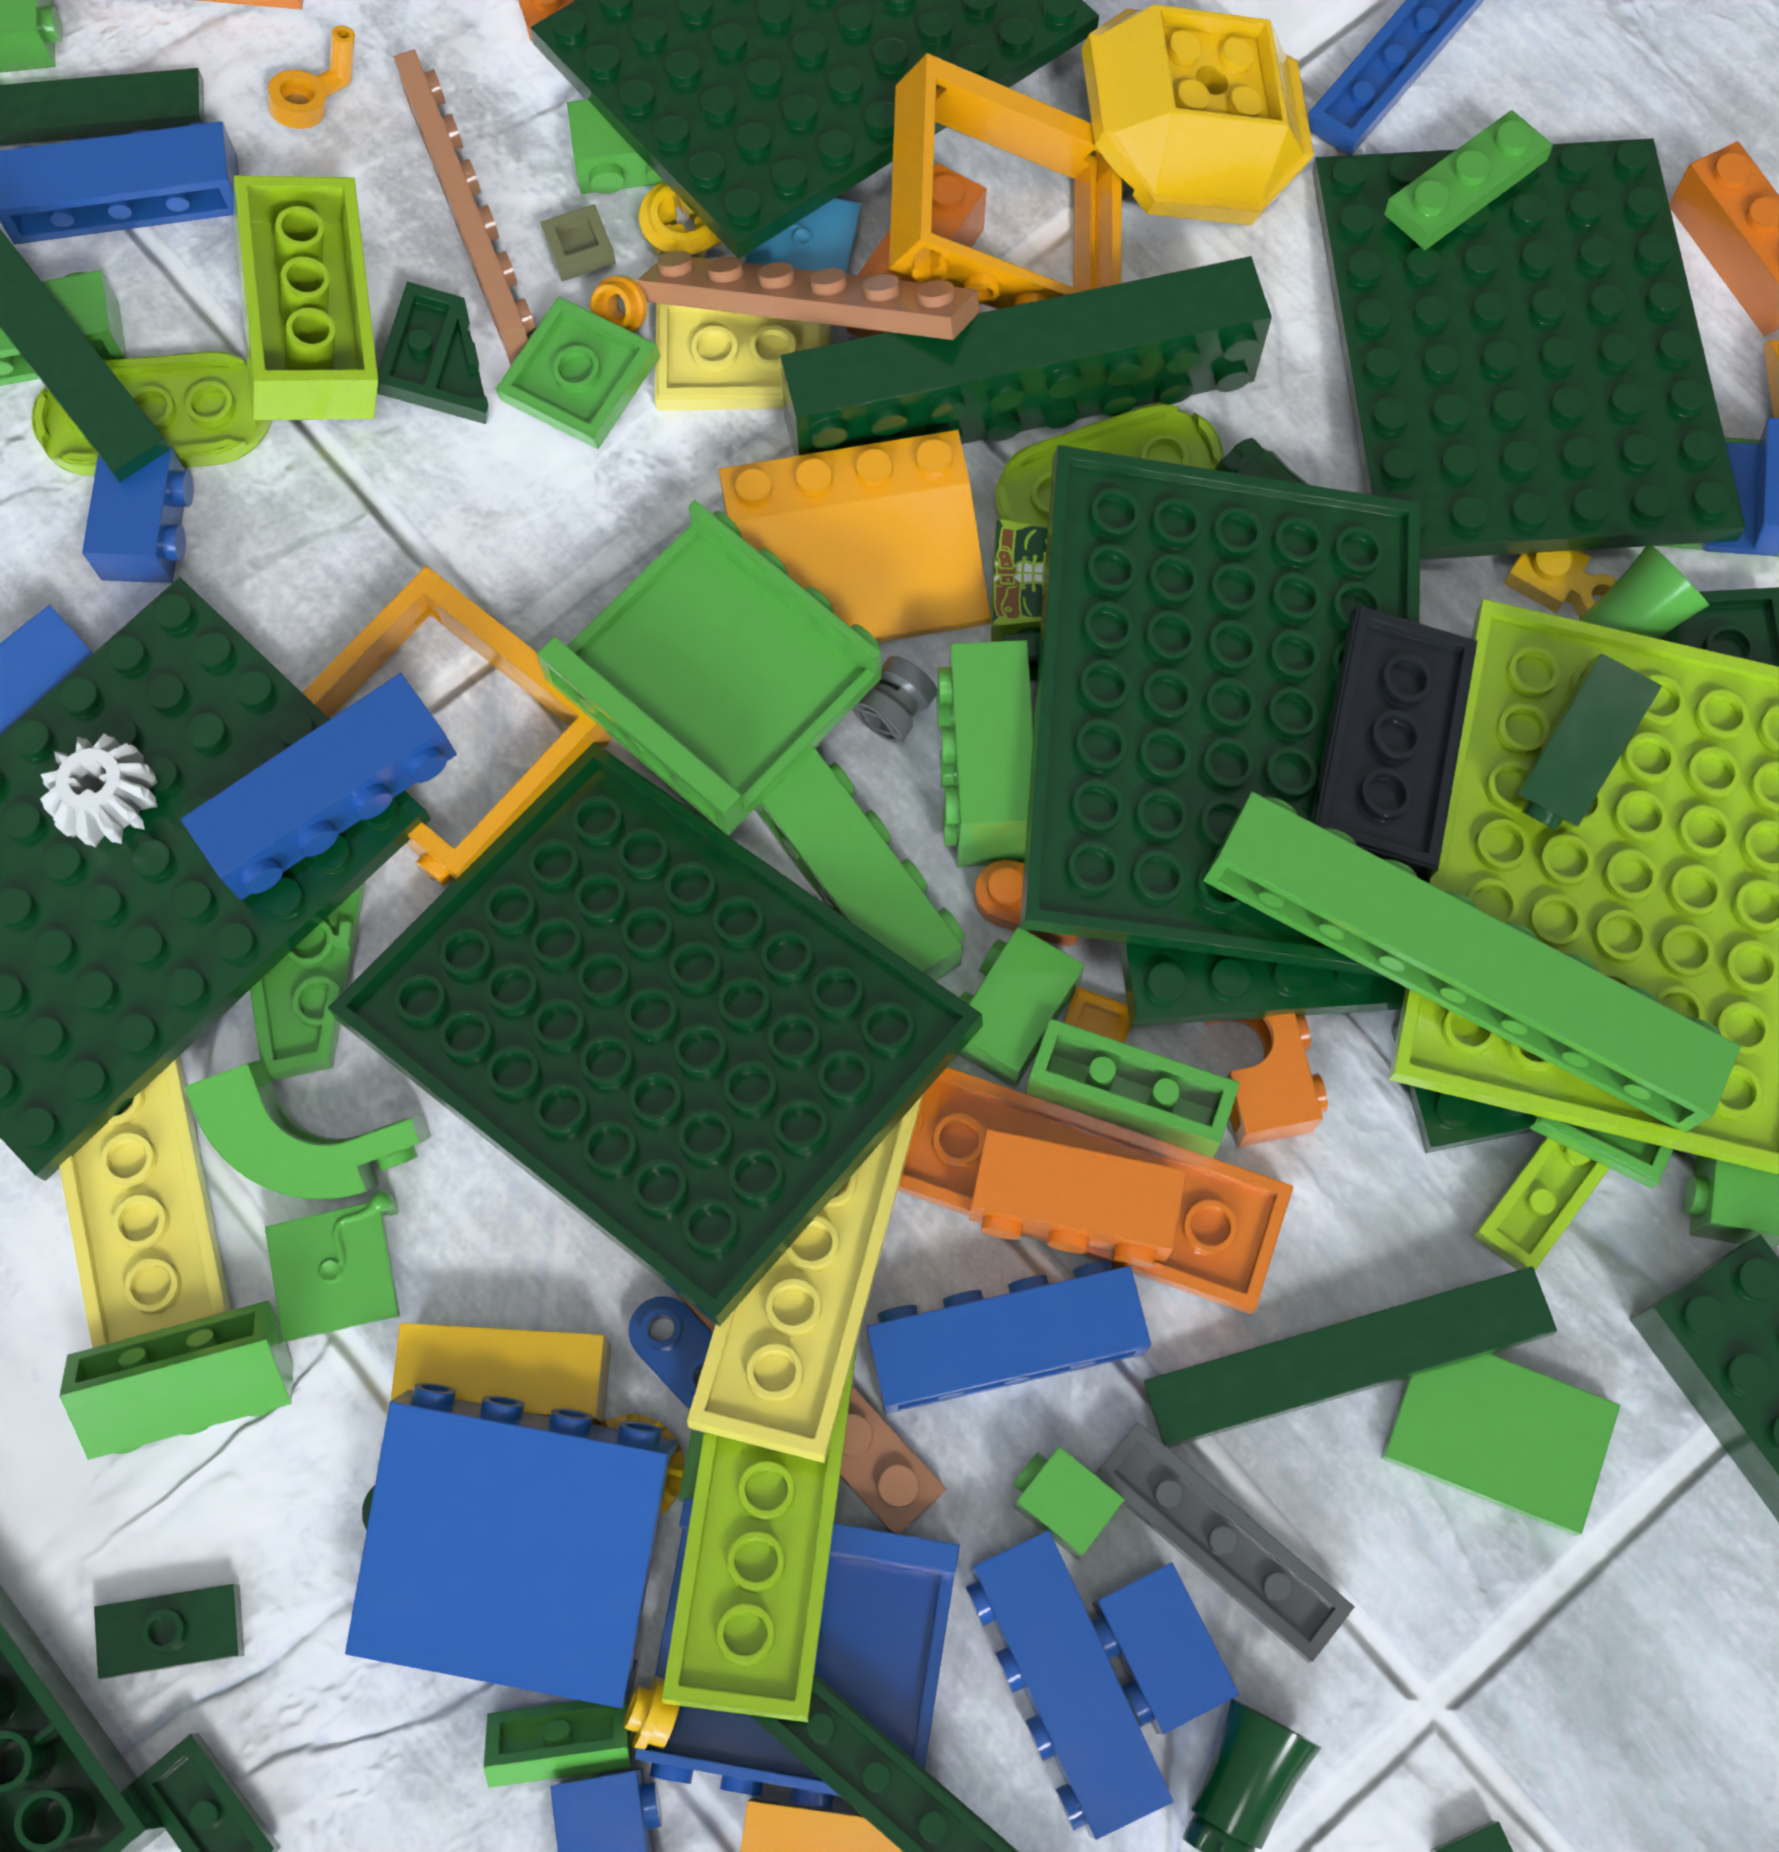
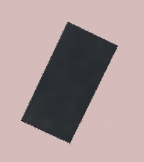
(1394, 737)

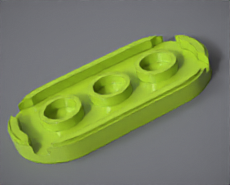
(191, 398)
(1147, 432)

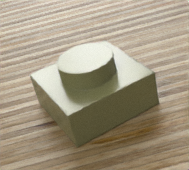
(578, 242)

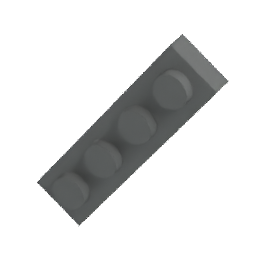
(1225, 1543)

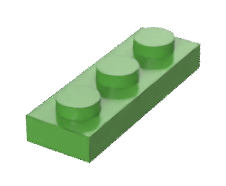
(1468, 179)

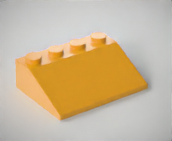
(873, 530)

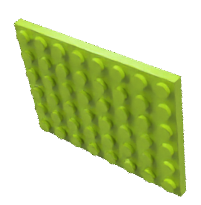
(1655, 886)

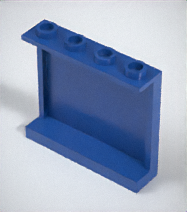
(510, 1545)
(875, 1649)

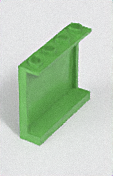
(716, 669)

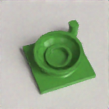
(333, 1269)

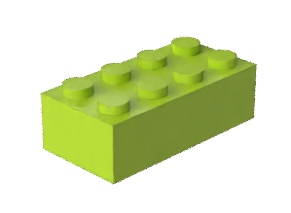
(304, 298)

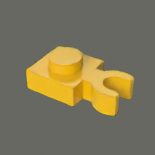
(1557, 578)

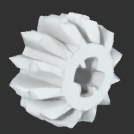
(99, 790)

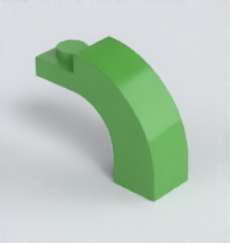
(268, 1147)

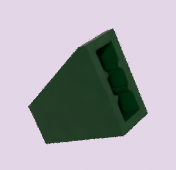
(1586, 742)

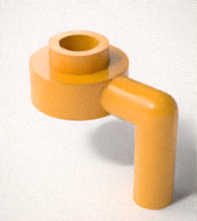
(299, 97)

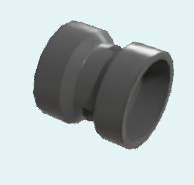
(896, 699)

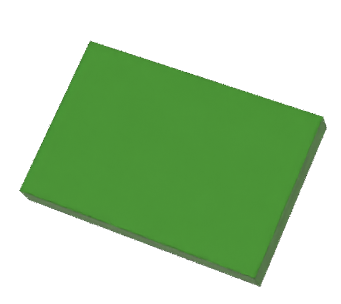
(1505, 1437)

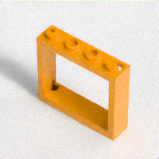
(1021, 128)
(435, 597)

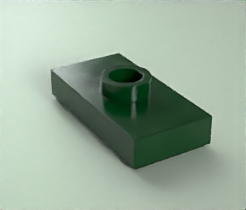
(168, 1631)

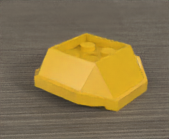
(1197, 111)

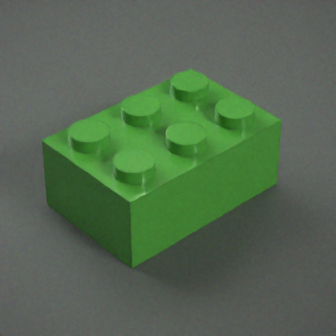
(985, 750)

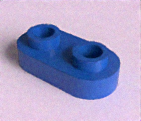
(680, 1356)

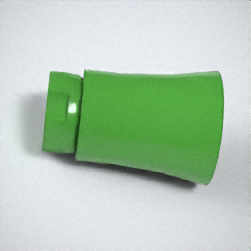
(1647, 598)

